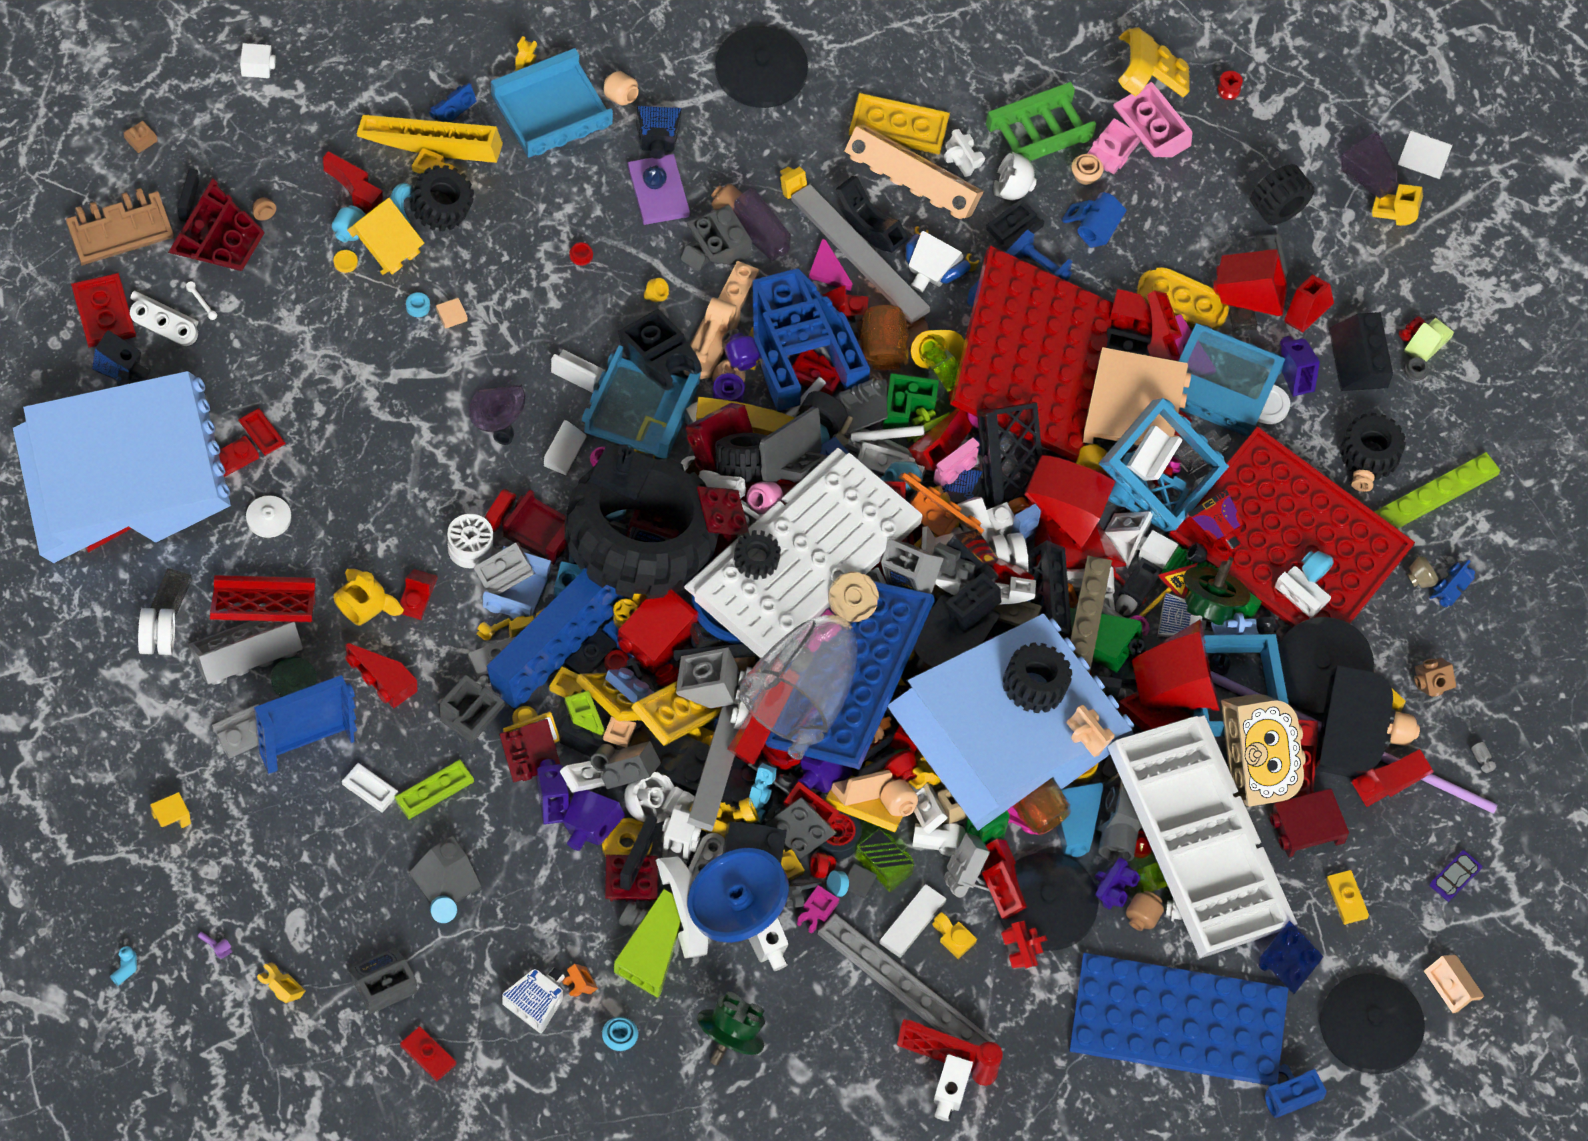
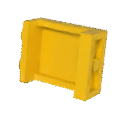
(387, 236)

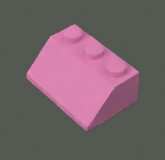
(1155, 122)

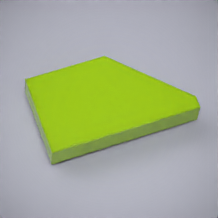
(584, 712)

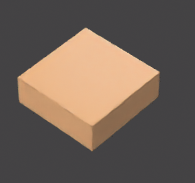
(451, 313)
(619, 732)

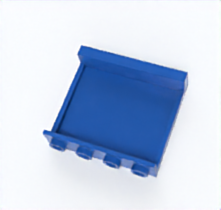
(304, 718)

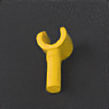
(486, 631)

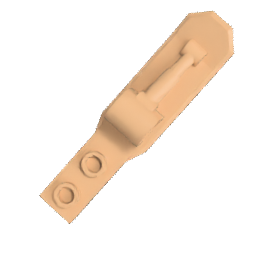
(722, 316)

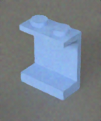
(524, 596)

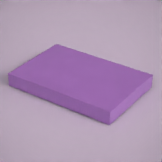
(662, 203)

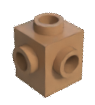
(1434, 677)

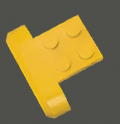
(1151, 59)

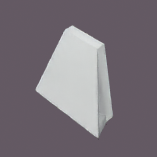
(1127, 531)

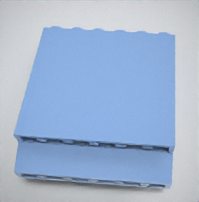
(120, 461)
(984, 743)

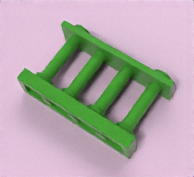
(1041, 105)

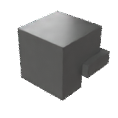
(469, 708)

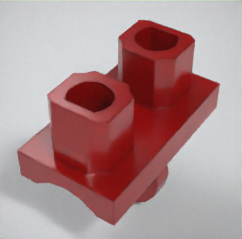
(1020, 934)

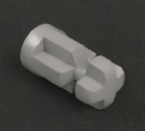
(1483, 756)

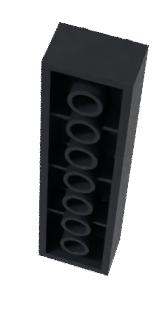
(680, 759)

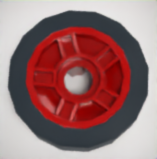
(847, 843)

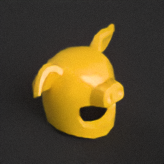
(364, 598)

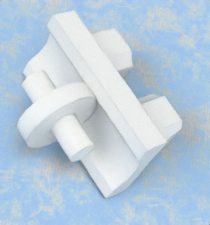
(960, 151)

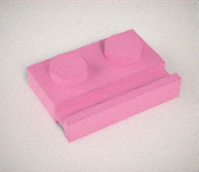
(961, 459)

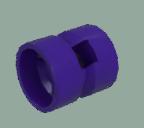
(729, 387)

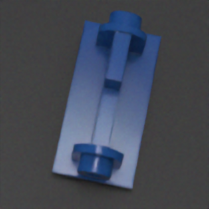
(456, 104)
(1458, 576)

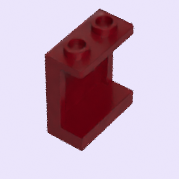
(711, 428)
(536, 528)
(1308, 821)

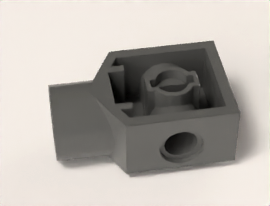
(1117, 822)

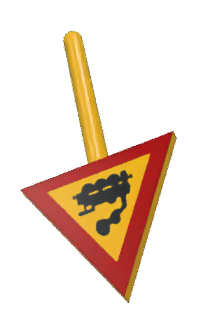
(1175, 583)

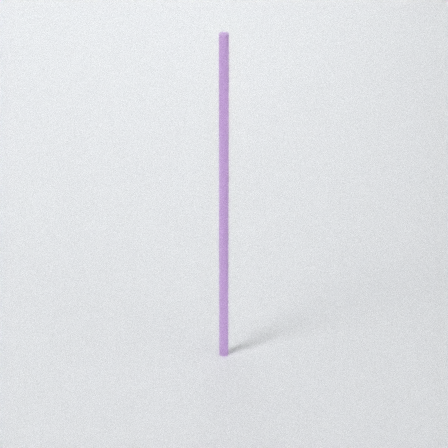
(1386, 758)

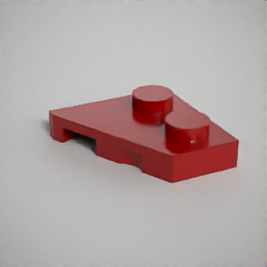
(811, 366)

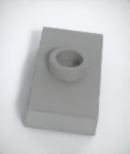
(482, 657)

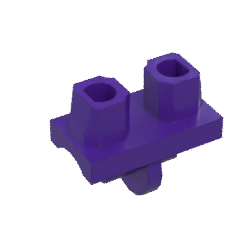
(1113, 882)

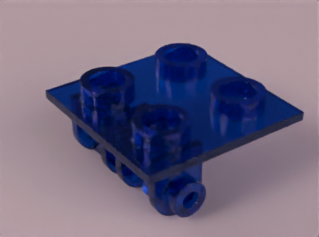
(1290, 957)

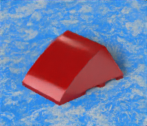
(1070, 495)
(1097, 545)
(1176, 672)

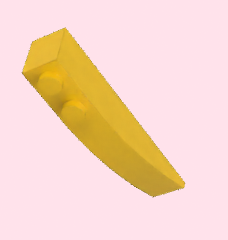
(443, 138)

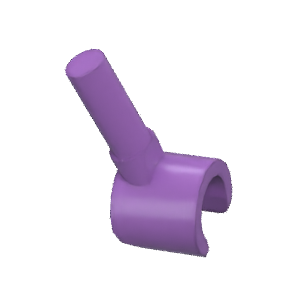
(221, 949)

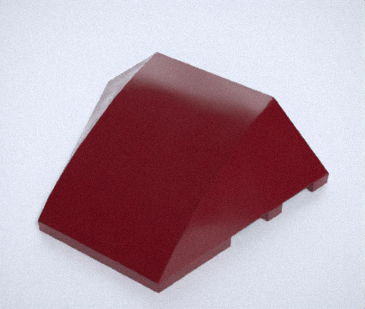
(218, 232)

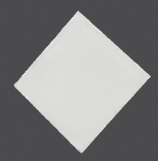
(1425, 154)

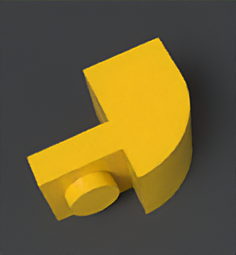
(1402, 207)

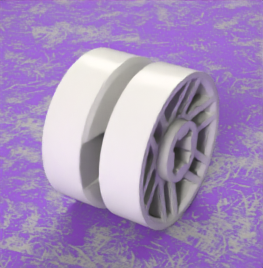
(470, 540)
(1010, 549)
(156, 631)

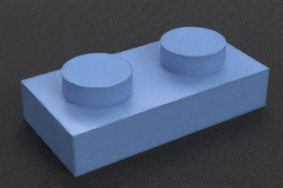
(1027, 522)
(628, 684)

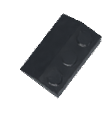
(1361, 352)
(755, 836)

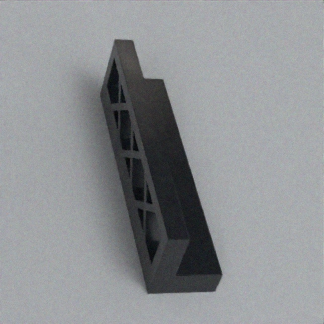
(1054, 584)

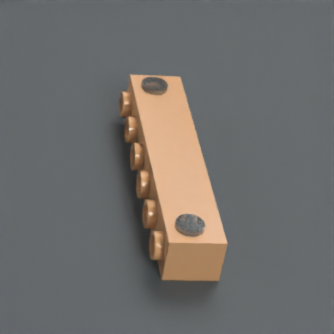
(913, 171)

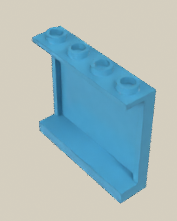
(550, 103)

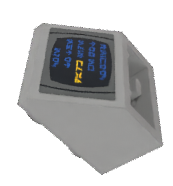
(910, 566)

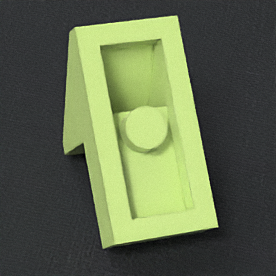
(1428, 340)

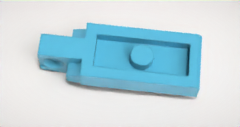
(759, 792)

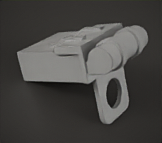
(966, 866)

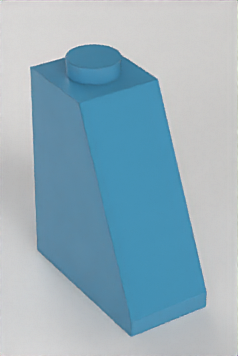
(1078, 828)

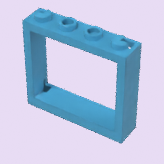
(1137, 490)
(1271, 662)

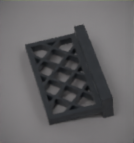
(991, 451)

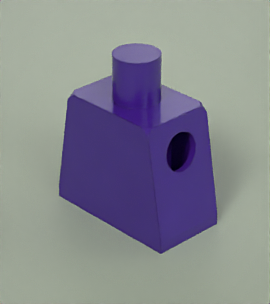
(1300, 365)
(822, 774)
(551, 785)
(591, 818)

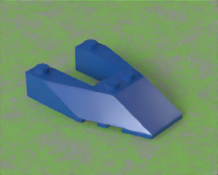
(796, 319)

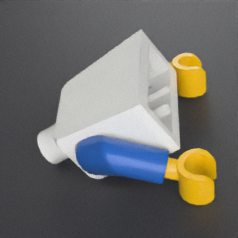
(935, 261)

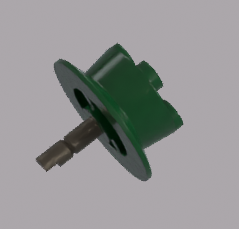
(1214, 592)
(733, 1026)

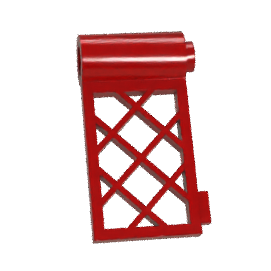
(985, 1057)

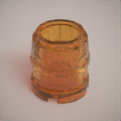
(884, 337)
(1043, 808)

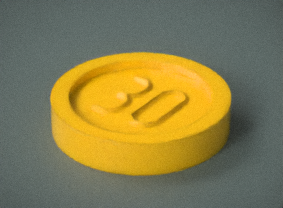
(345, 261)

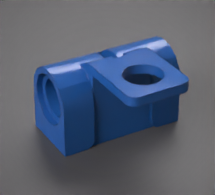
(1097, 218)
(1294, 1093)

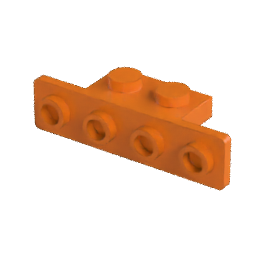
(936, 513)

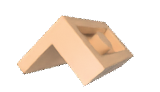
(861, 788)
(1453, 982)

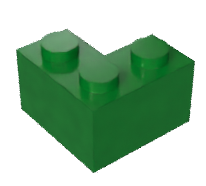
(906, 396)

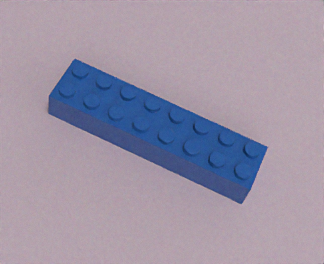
(551, 639)

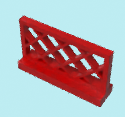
(255, 590)

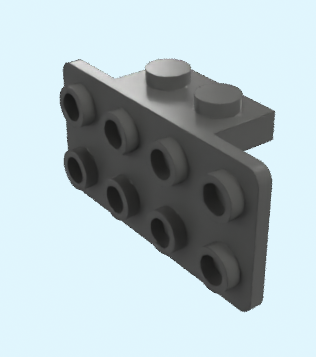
(792, 449)

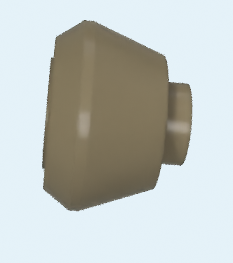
(1422, 573)

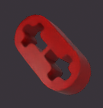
(500, 508)

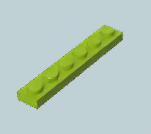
(1439, 491)

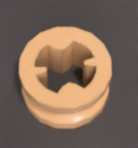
(1363, 480)

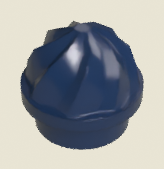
(654, 177)

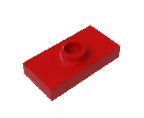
(428, 1053)

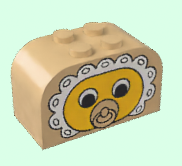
(1263, 748)

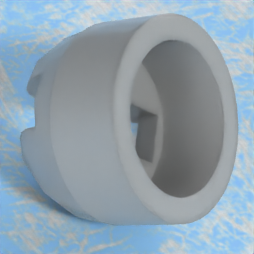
(1126, 604)

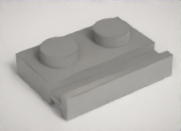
(504, 569)
(237, 732)

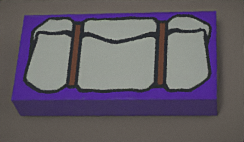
(1456, 876)

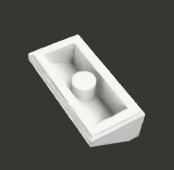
(564, 448)
(977, 509)

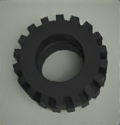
(449, 183)
(1282, 194)
(1377, 430)
(740, 456)
(1041, 661)

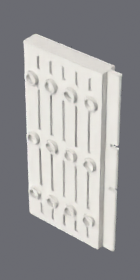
(829, 527)
(1201, 835)

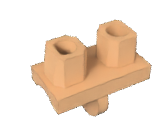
(1088, 730)

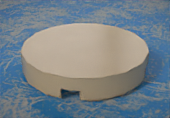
(853, 596)

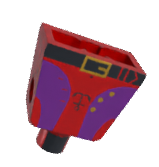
(1217, 522)

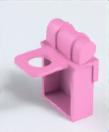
(1114, 146)

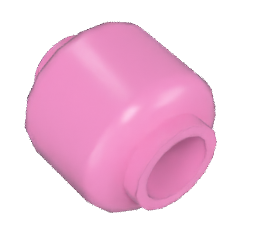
(763, 496)

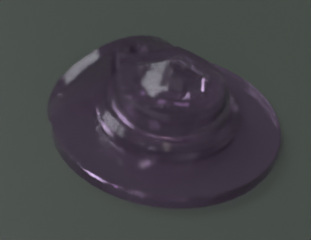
(496, 407)

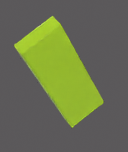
(434, 789)

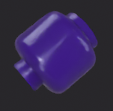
(742, 352)

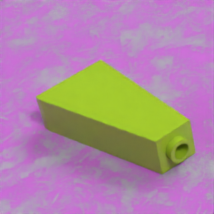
(651, 947)

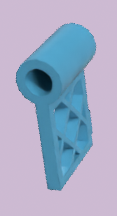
(1122, 498)

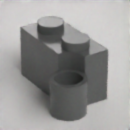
(625, 764)

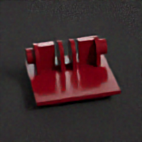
(723, 512)
(527, 748)
(644, 886)

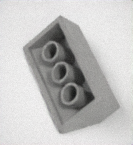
(244, 648)

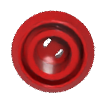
(902, 766)

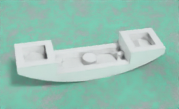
(1018, 590)
(676, 873)

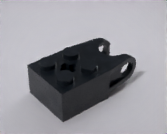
(658, 348)

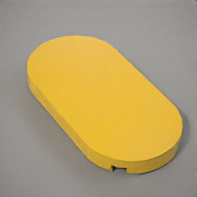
(1187, 297)

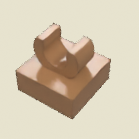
(140, 136)

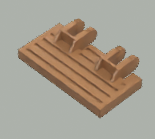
(119, 229)

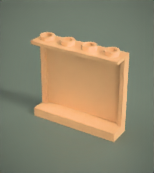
(1126, 387)

